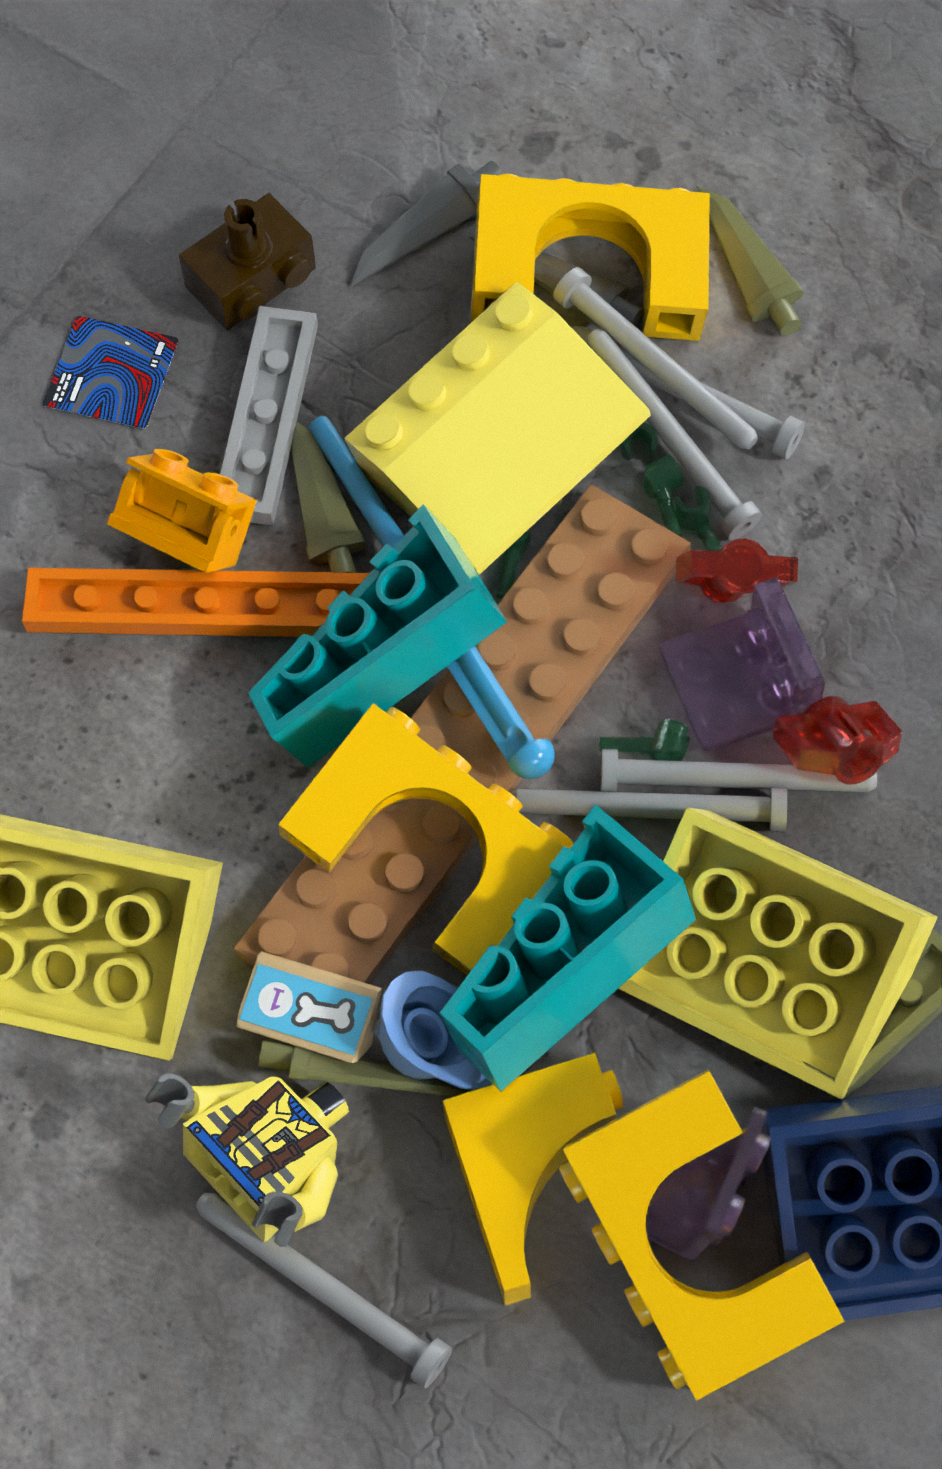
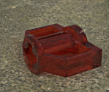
(734, 569)
(833, 737)

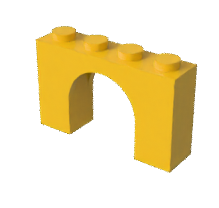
(656, 227)
(389, 763)
(706, 1333)

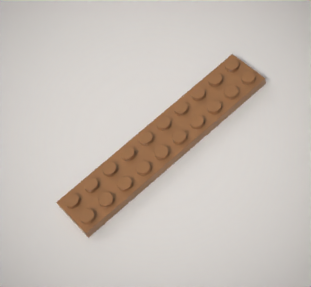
(559, 635)

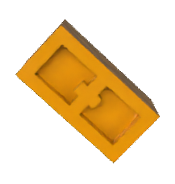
(183, 511)

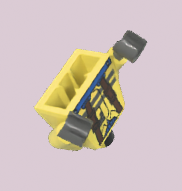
(259, 1147)

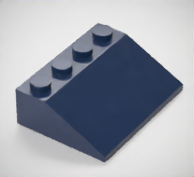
(862, 1196)

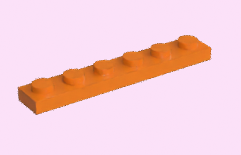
(181, 601)

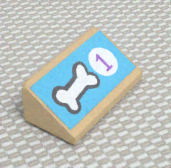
(310, 1008)

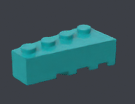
(378, 643)
(568, 949)

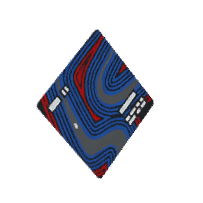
(110, 372)

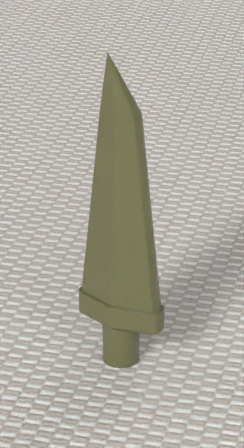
(758, 273)
(326, 517)
(369, 1072)

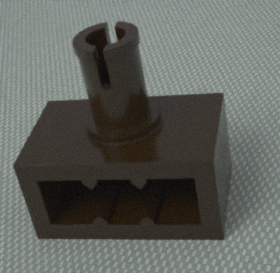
(248, 260)

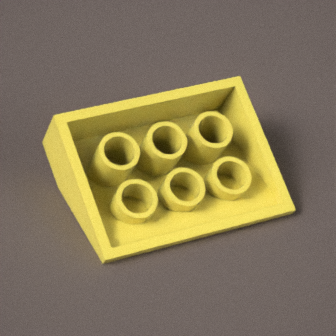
(497, 425)
(100, 935)
(781, 952)

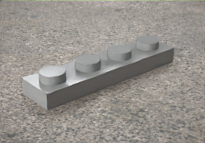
(269, 406)

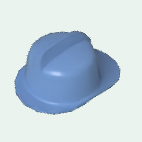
(416, 1035)

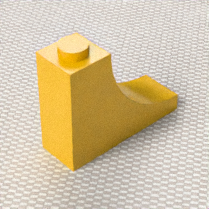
(515, 1144)

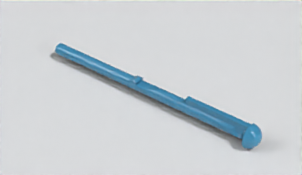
(523, 753)

